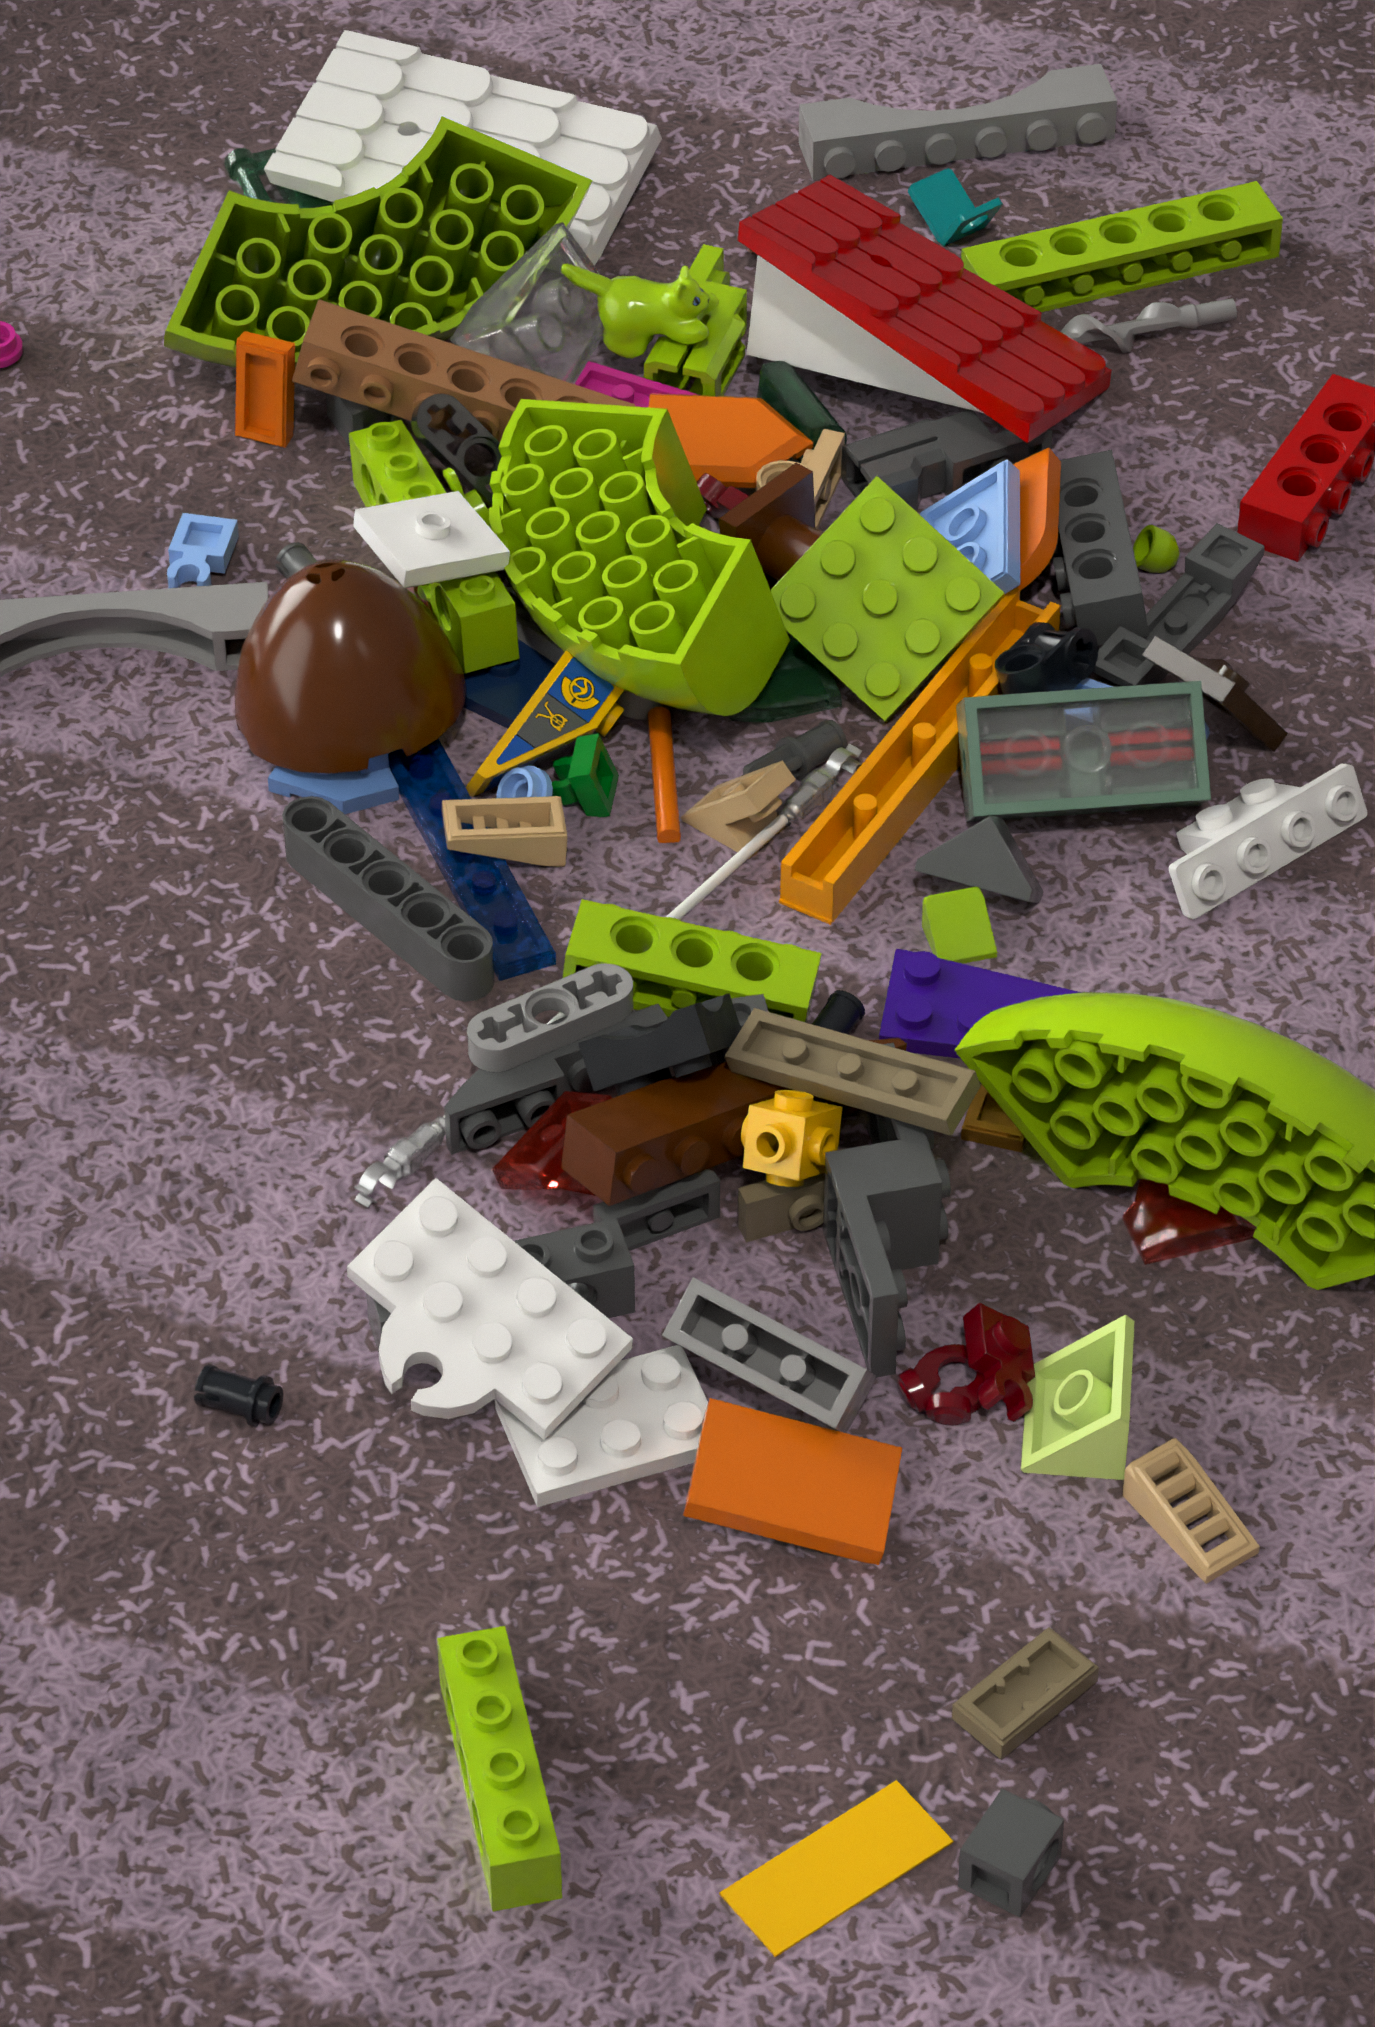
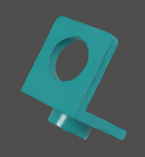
(949, 208)

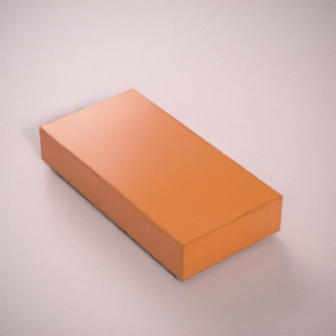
(264, 389)

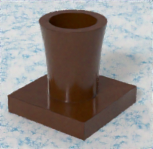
(777, 521)

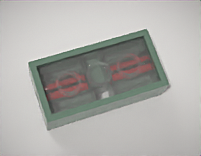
(1083, 751)

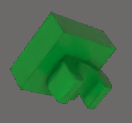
(587, 777)

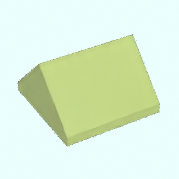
(1082, 1406)

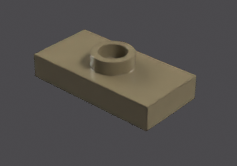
(773, 1209)
(1025, 1693)

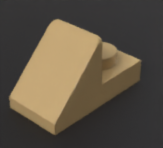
(741, 806)

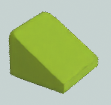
(958, 926)

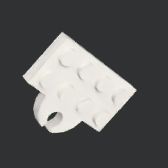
(481, 1317)

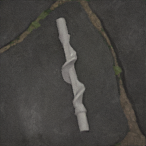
(1153, 317)

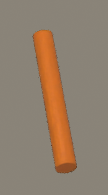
(664, 775)

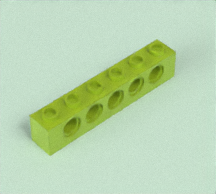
(1132, 248)
(471, 609)

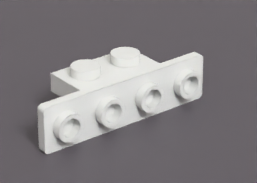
(1259, 834)

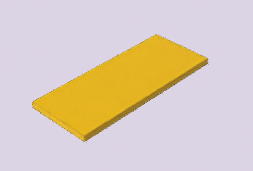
(835, 1868)

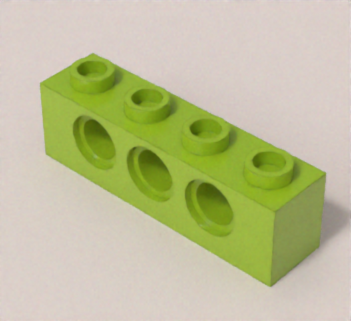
(691, 963)
(499, 1769)

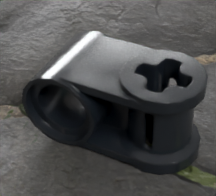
(1047, 660)

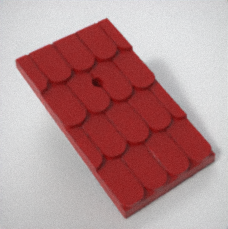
(888, 308)

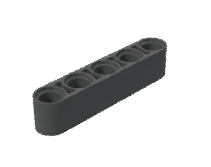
(389, 898)

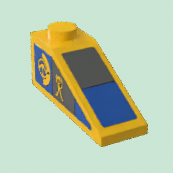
(565, 706)

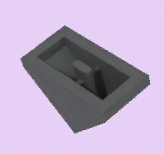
(985, 859)

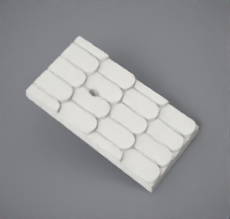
(385, 98)

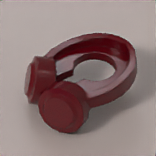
(921, 1382)

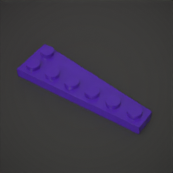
(939, 1000)

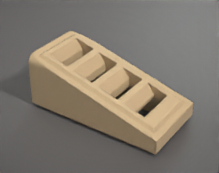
(519, 831)
(1169, 1474)

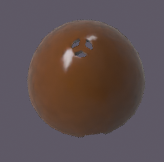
(344, 671)

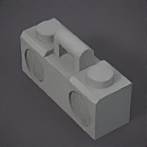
(769, 1355)

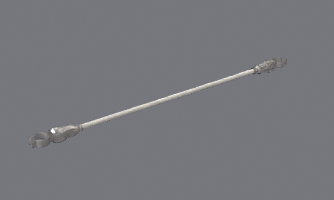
(815, 791)

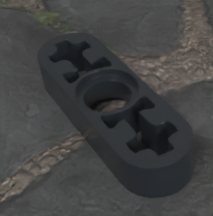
(436, 442)

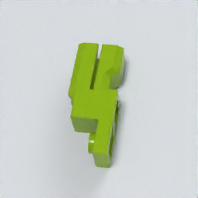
(721, 353)

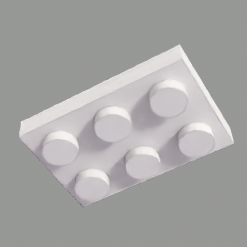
(628, 1427)

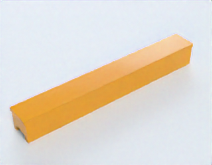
(901, 772)

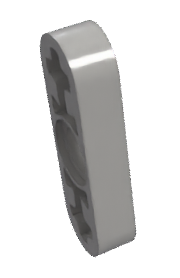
(512, 1035)

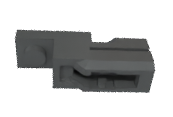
(933, 456)

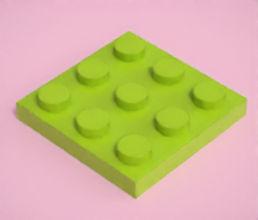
(883, 599)

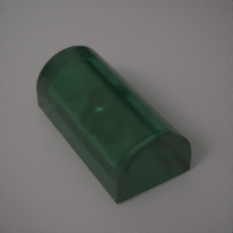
(795, 401)

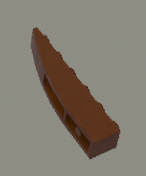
(665, 1130)

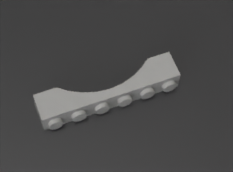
(862, 137)
(187, 622)

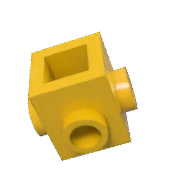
(790, 1137)

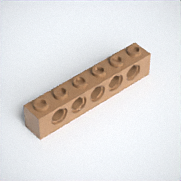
(400, 368)

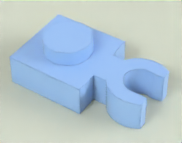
(200, 547)

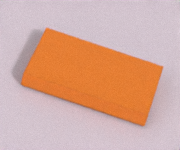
(793, 1482)

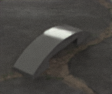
(1189, 610)

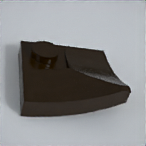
(1220, 689)

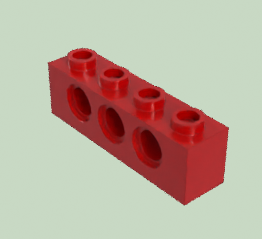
(1312, 471)

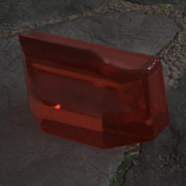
(538, 1154)
(1173, 1227)

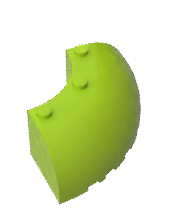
(394, 252)
(616, 558)
(1194, 1103)

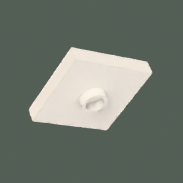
(431, 539)

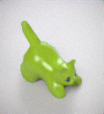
(641, 308)

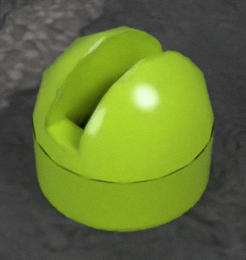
(1155, 550)

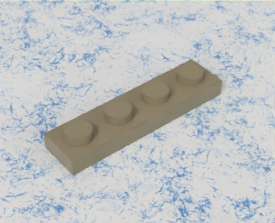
(853, 1071)

